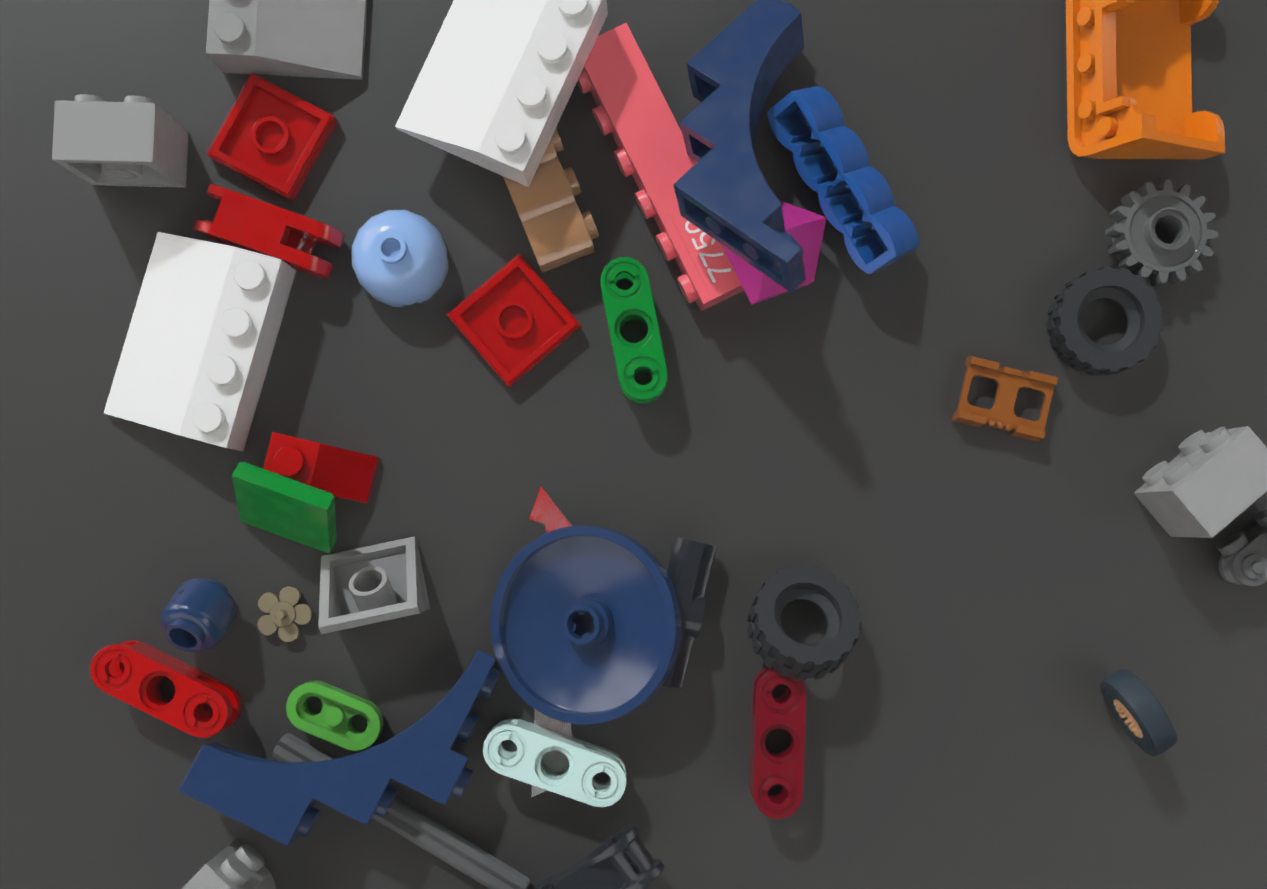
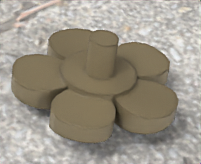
(283, 613)

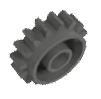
(1183, 226)

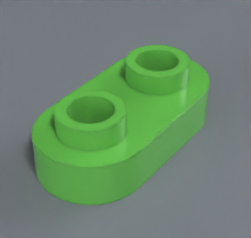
(336, 716)

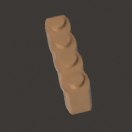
(551, 214)

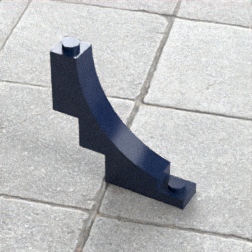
(726, 187)

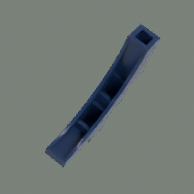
(282, 794)

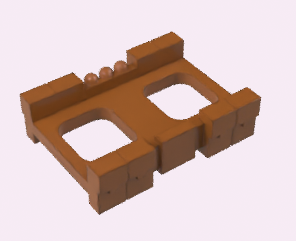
(1002, 412)

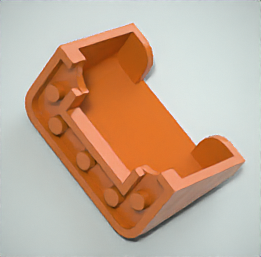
(1135, 81)

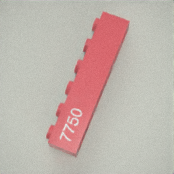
(656, 157)

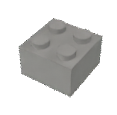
(120, 142)
(1207, 482)

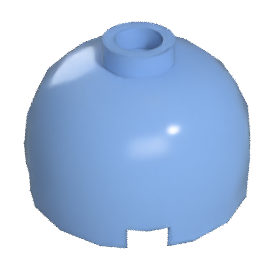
(399, 258)

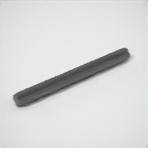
(423, 830)

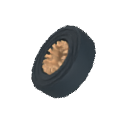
(1138, 712)

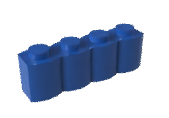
(838, 168)

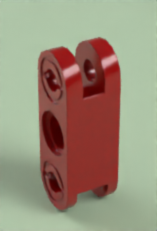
(269, 231)
(134, 675)

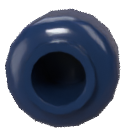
(198, 615)

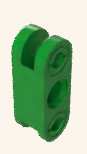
(633, 305)

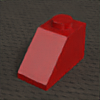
(323, 466)

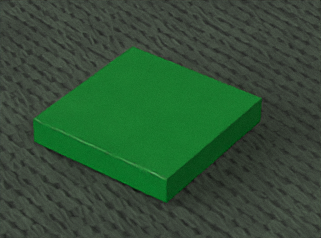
(285, 507)

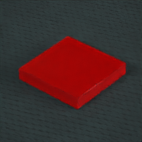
(272, 137)
(514, 320)

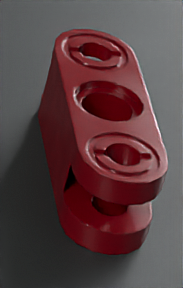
(780, 766)

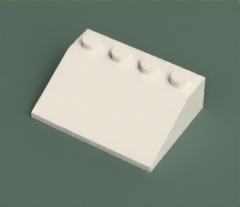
(502, 80)
(201, 340)

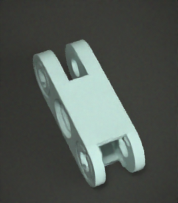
(528, 766)

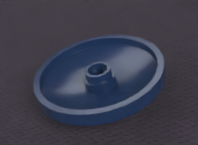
(585, 624)

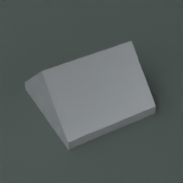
(371, 585)

